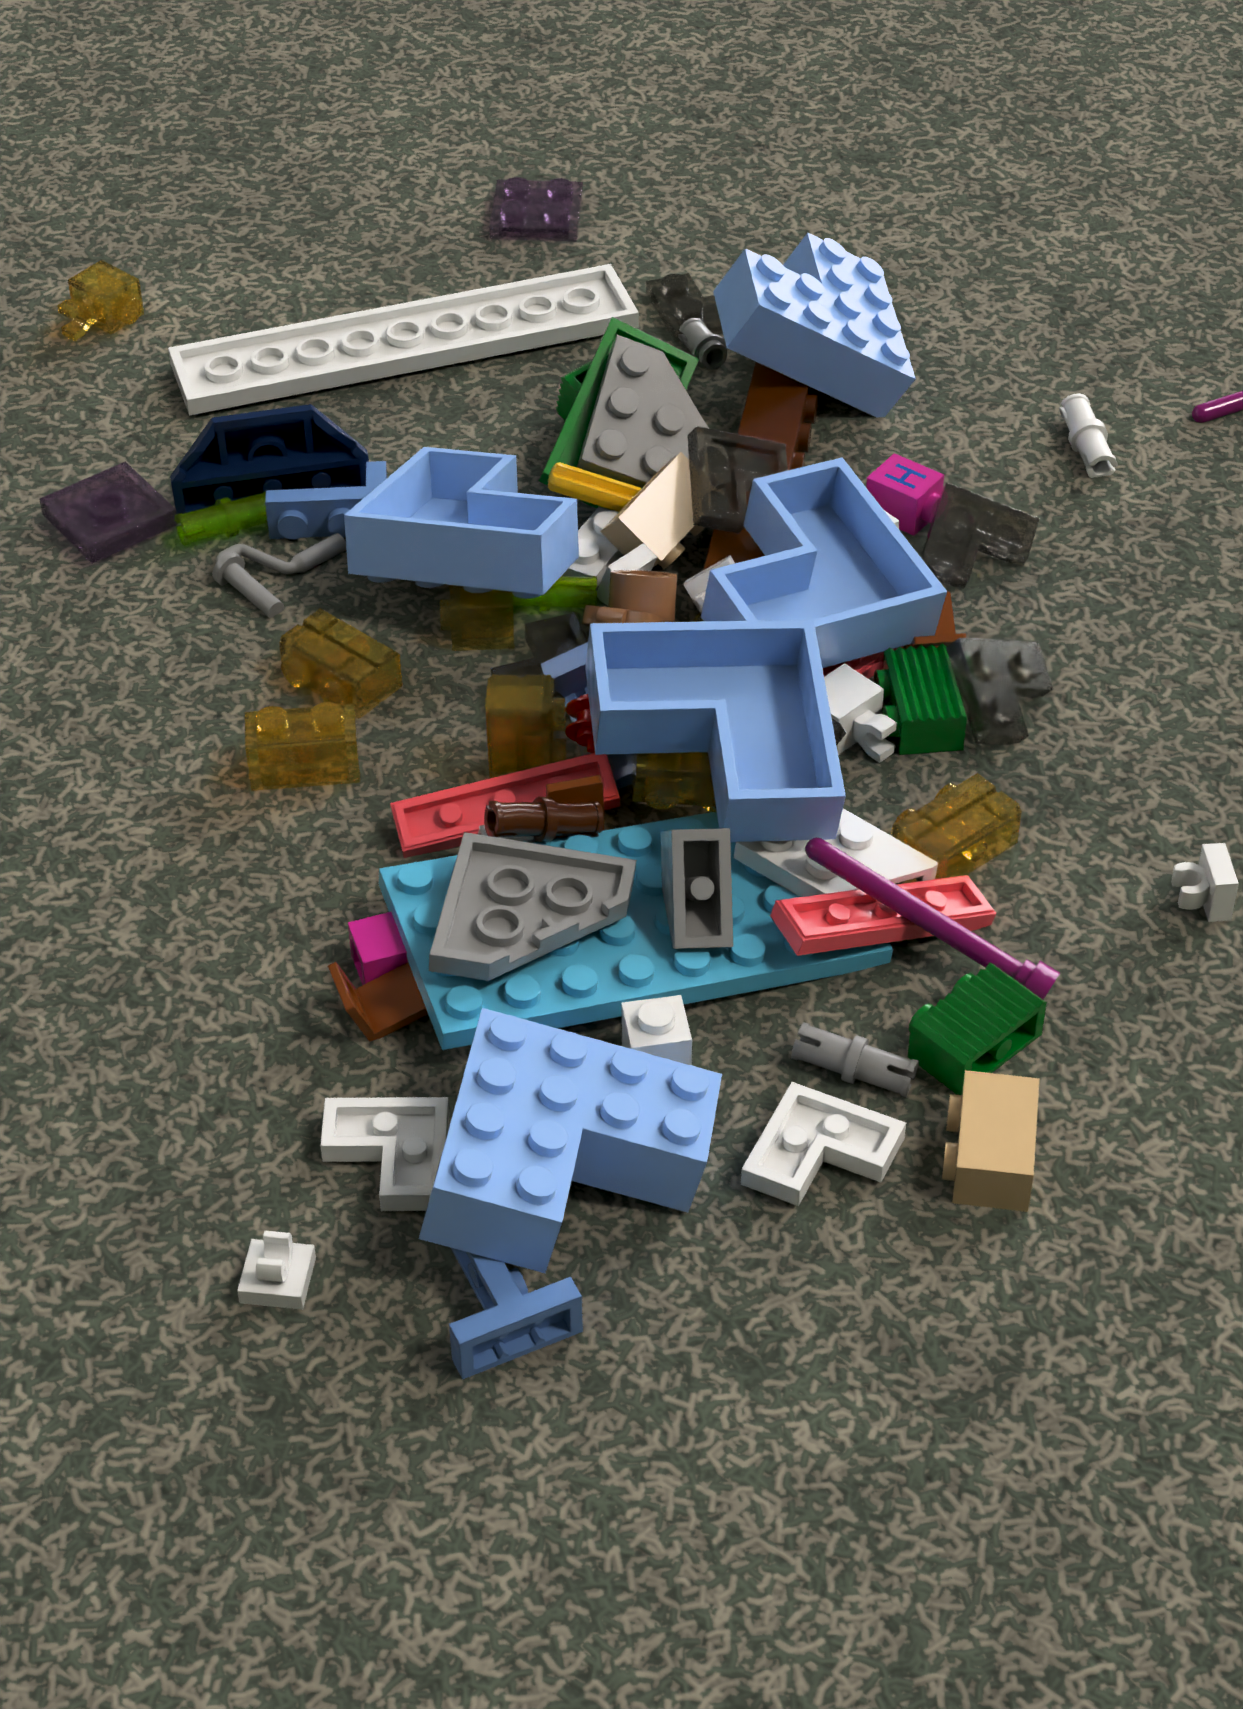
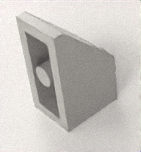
(697, 887)

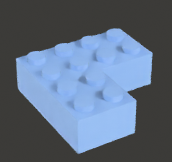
(818, 322)
(462, 524)
(830, 562)
(730, 690)
(556, 1111)

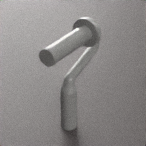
(230, 569)

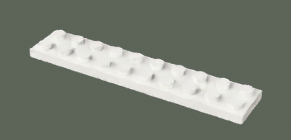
(399, 339)

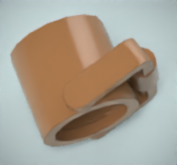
(636, 598)

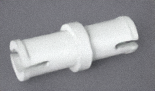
(1088, 436)

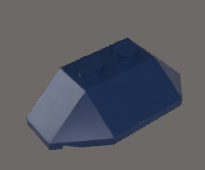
(265, 452)

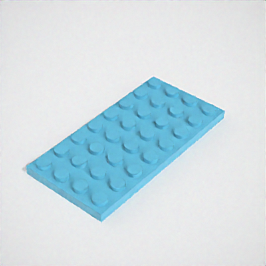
(618, 962)

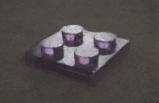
(536, 210)
(108, 512)

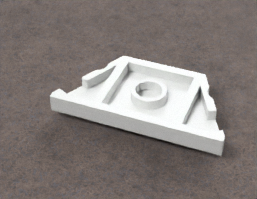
(791, 867)

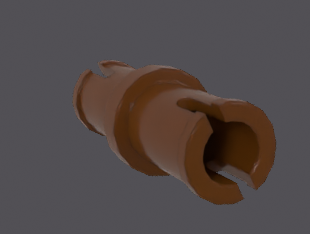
(543, 819)

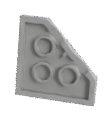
(637, 416)
(523, 901)

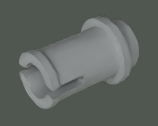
(703, 344)

